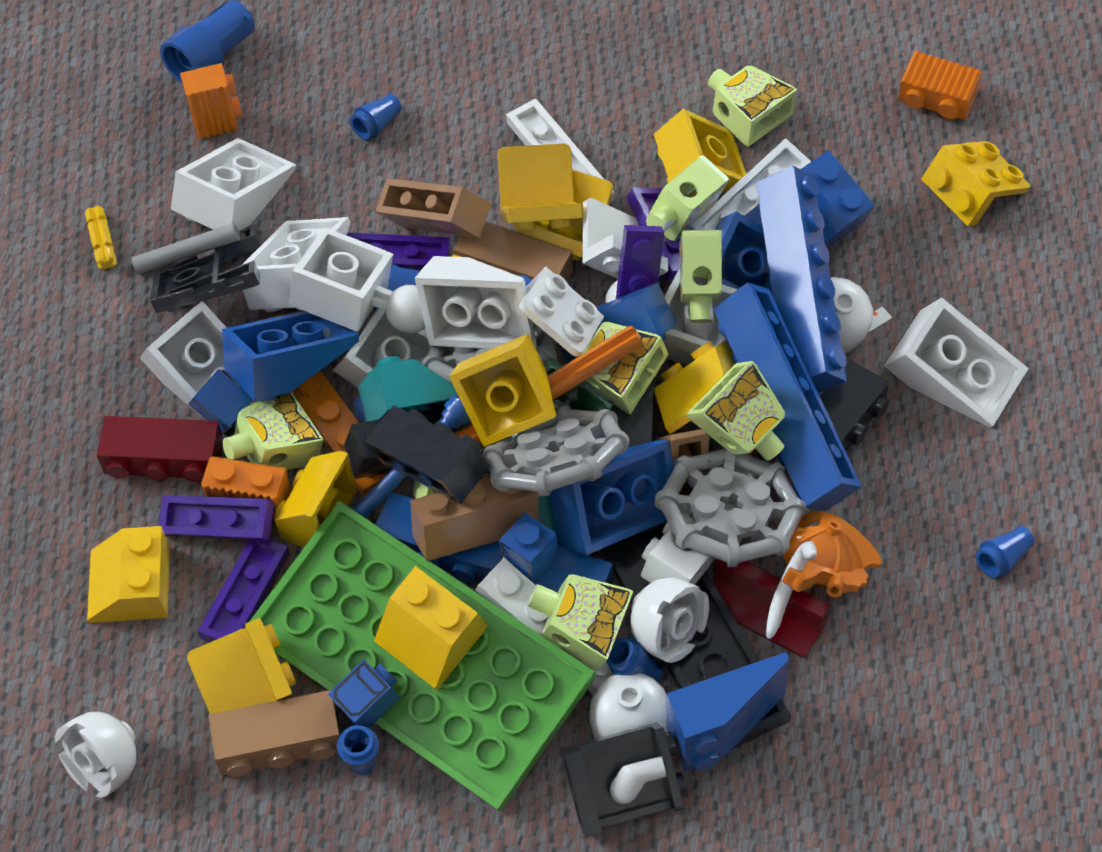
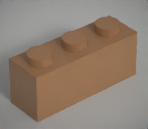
(433, 207)
(515, 252)
(482, 518)
(275, 733)

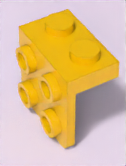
(971, 177)
(537, 185)
(571, 237)
(241, 669)

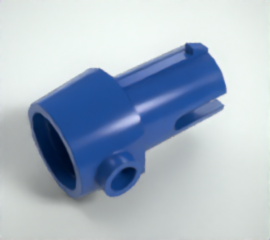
(208, 40)

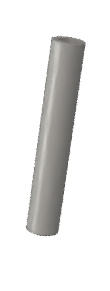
(186, 248)

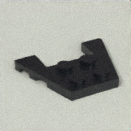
(206, 277)

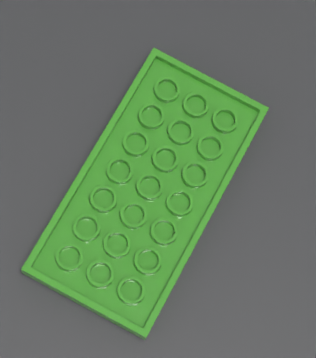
(491, 710)

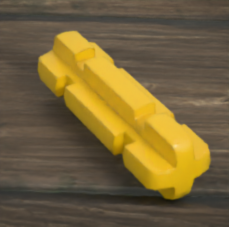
(100, 237)

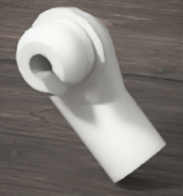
(633, 777)

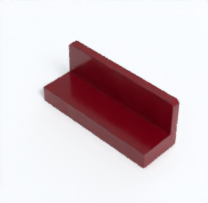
(749, 595)

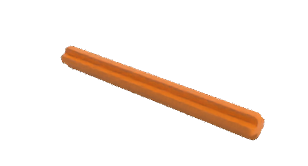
(583, 367)

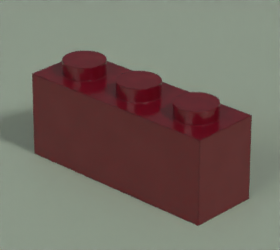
(158, 447)

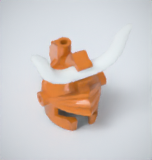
(821, 556)

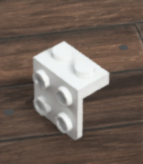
(604, 235)
(560, 311)

